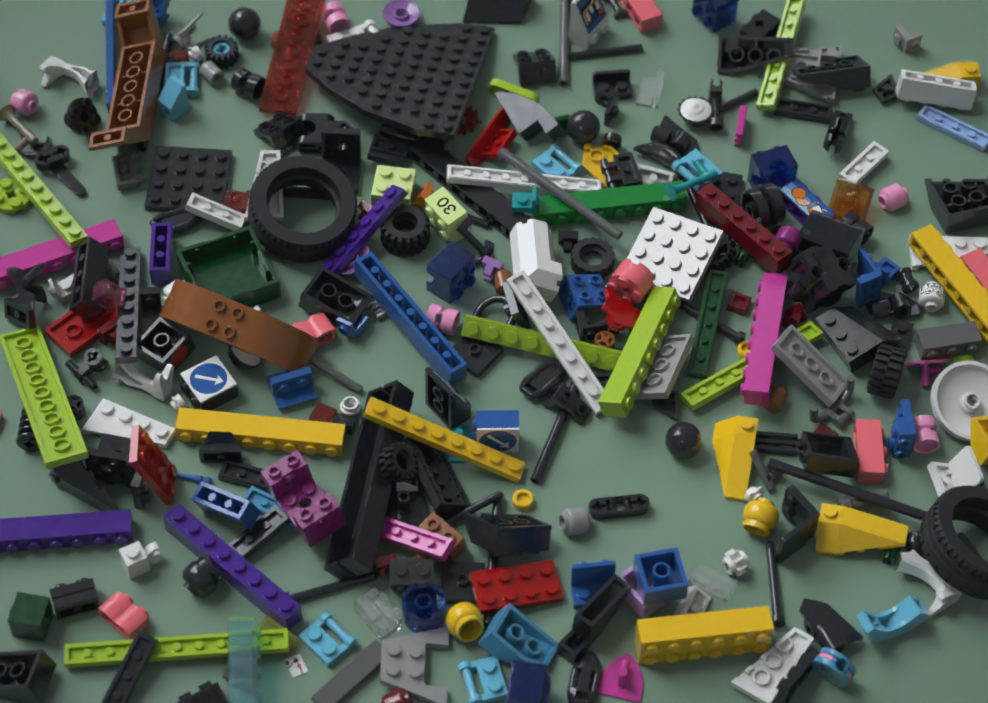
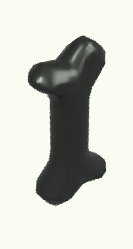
(619, 12)

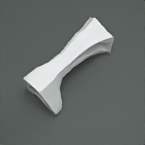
(55, 67)
(159, 387)
(919, 567)

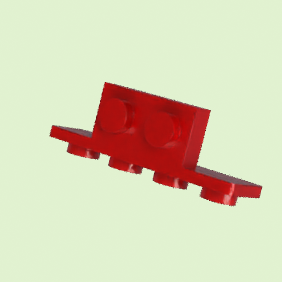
(492, 140)

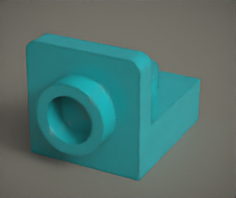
(525, 202)

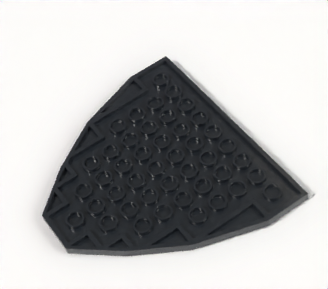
(406, 75)

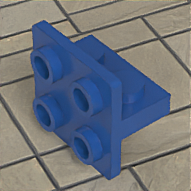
(292, 388)

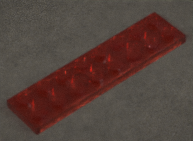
(290, 55)

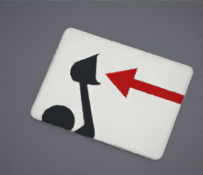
(296, 665)

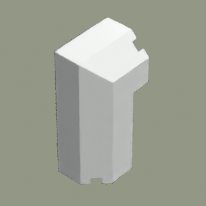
(534, 252)

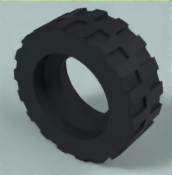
(597, 246)

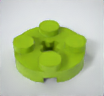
(9, 206)

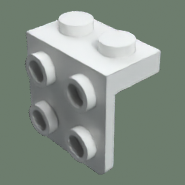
(960, 471)

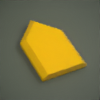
(592, 157)

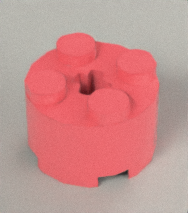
(631, 281)

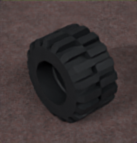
(406, 242)
(886, 371)

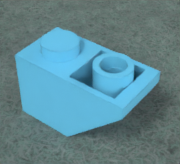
(173, 99)

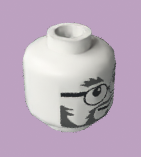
(931, 296)

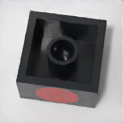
(164, 345)

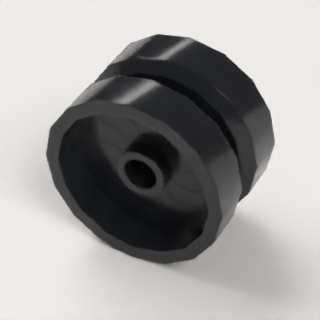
(764, 204)

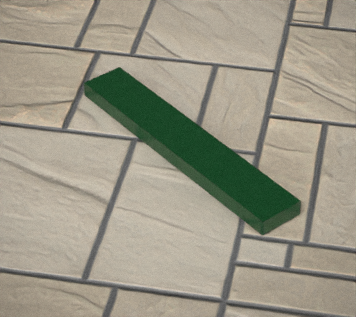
(707, 324)

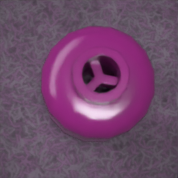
(790, 237)

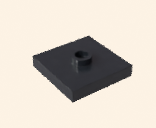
(477, 354)
(456, 581)

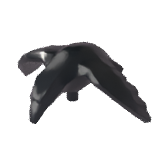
(27, 281)

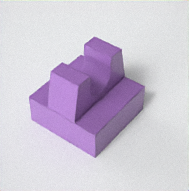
(491, 266)

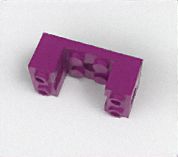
(293, 485)

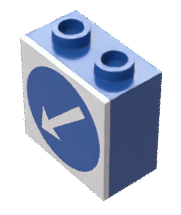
(497, 429)

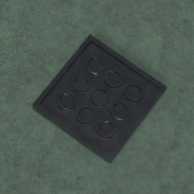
(186, 170)

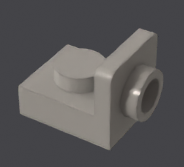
(61, 289)

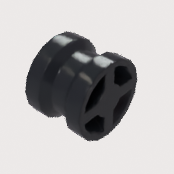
(77, 403)

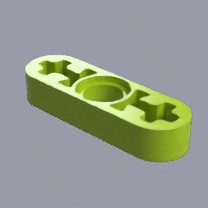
(497, 85)

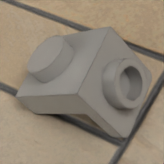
(904, 40)

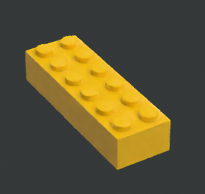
(703, 635)

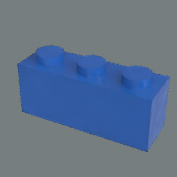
(226, 505)

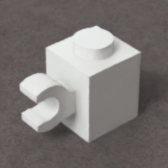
(136, 559)

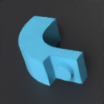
(893, 621)

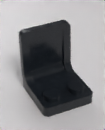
(803, 516)

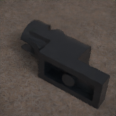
(838, 130)

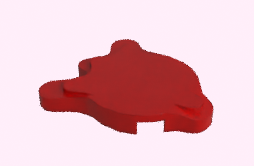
(620, 312)

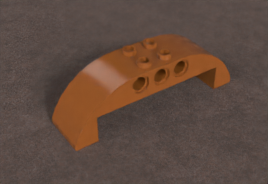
(238, 326)

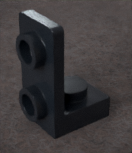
(150, 306)
(586, 330)
(569, 402)

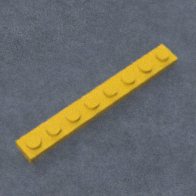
(444, 439)

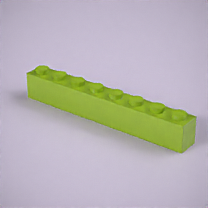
(639, 352)

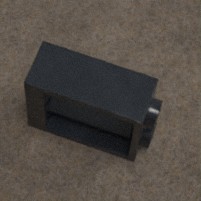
(827, 454)

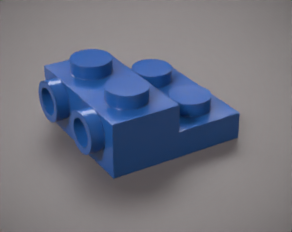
(902, 431)

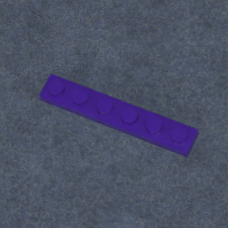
(365, 229)

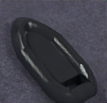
(179, 217)
(542, 379)
(585, 678)

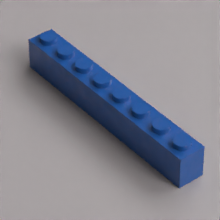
(410, 318)

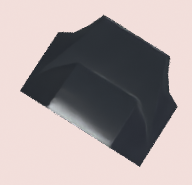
(21, 309)
(219, 447)

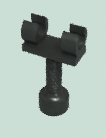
(714, 96)

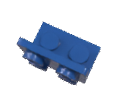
(870, 279)
(581, 292)
(588, 579)

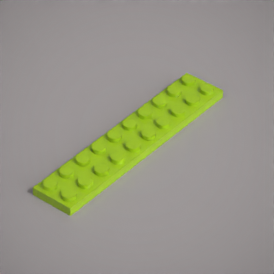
(43, 397)

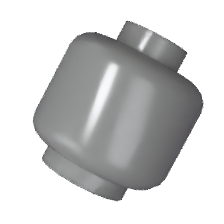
(574, 521)

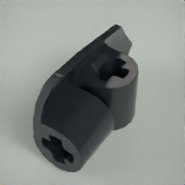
(674, 136)
(894, 304)
(827, 625)

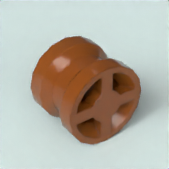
(605, 338)

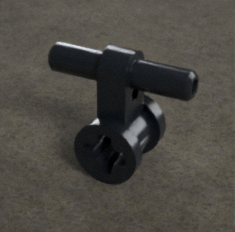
(88, 367)

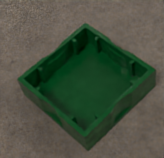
(231, 268)

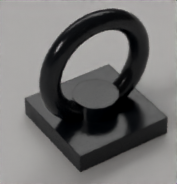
(511, 304)

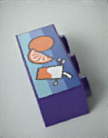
(801, 201)
(161, 253)

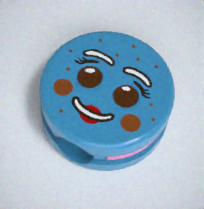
(834, 667)

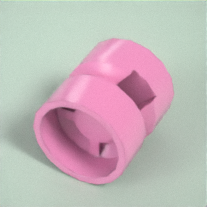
(335, 17)
(449, 320)
(926, 435)

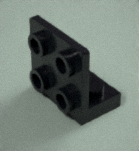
(282, 131)

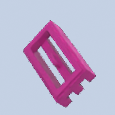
(740, 126)

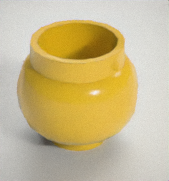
(760, 517)
(464, 621)

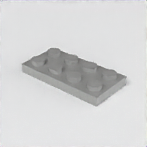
(809, 365)
(666, 367)

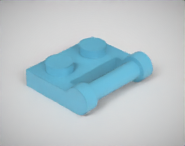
(178, 70)
(687, 161)
(548, 165)
(322, 644)
(490, 679)

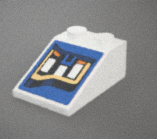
(587, 22)

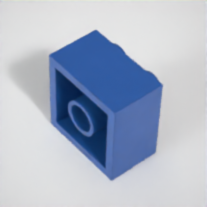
(660, 576)

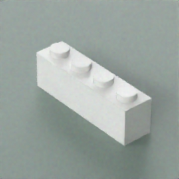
(936, 90)

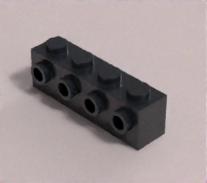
(89, 269)

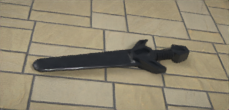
(61, 171)

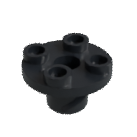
(82, 116)

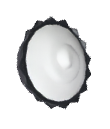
(695, 110)
(242, 359)

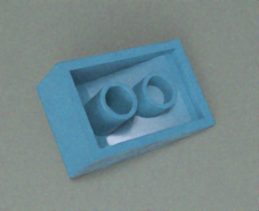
(517, 638)

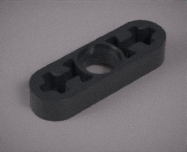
(625, 500)

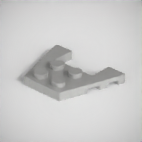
(804, 57)
(404, 663)

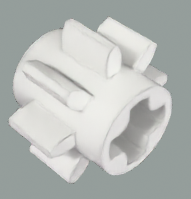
(735, 562)

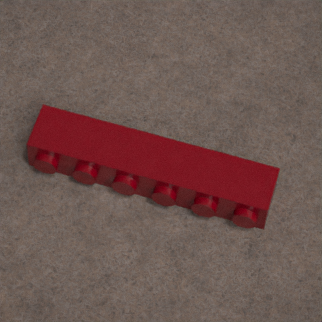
(744, 229)

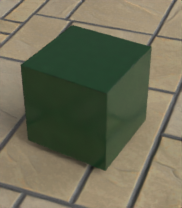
(30, 616)

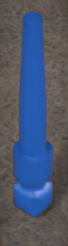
(197, 479)

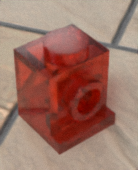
(236, 200)

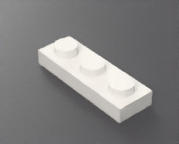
(865, 162)
(215, 212)

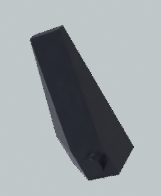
(745, 52)
(845, 72)
(83, 485)

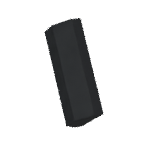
(438, 479)

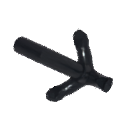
(488, 250)

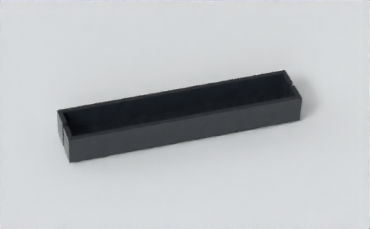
(366, 491)

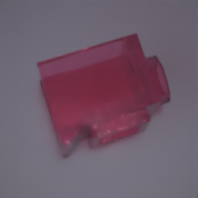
(108, 295)

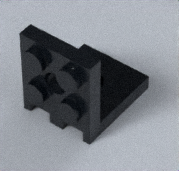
(344, 156)
(110, 460)

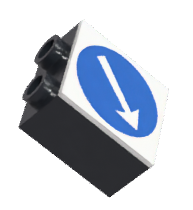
(208, 384)

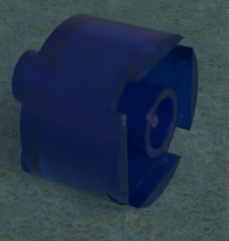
(423, 607)

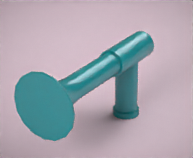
(673, 190)

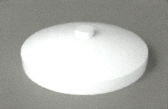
(959, 396)

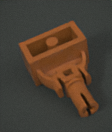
(437, 525)

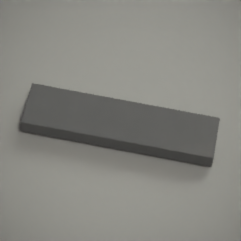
(350, 676)

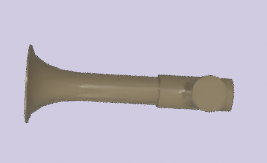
(7, 114)

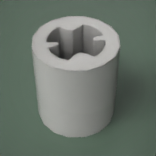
(211, 72)

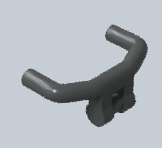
(838, 407)

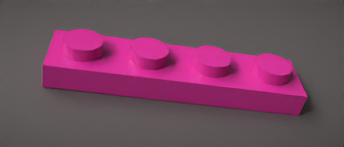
(416, 539)

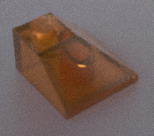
(850, 197)

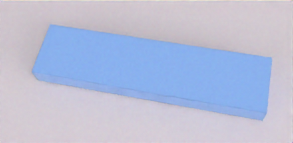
(953, 127)

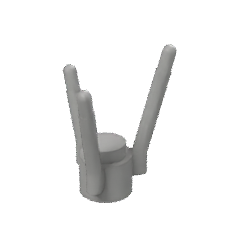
(183, 39)

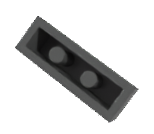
(948, 340)

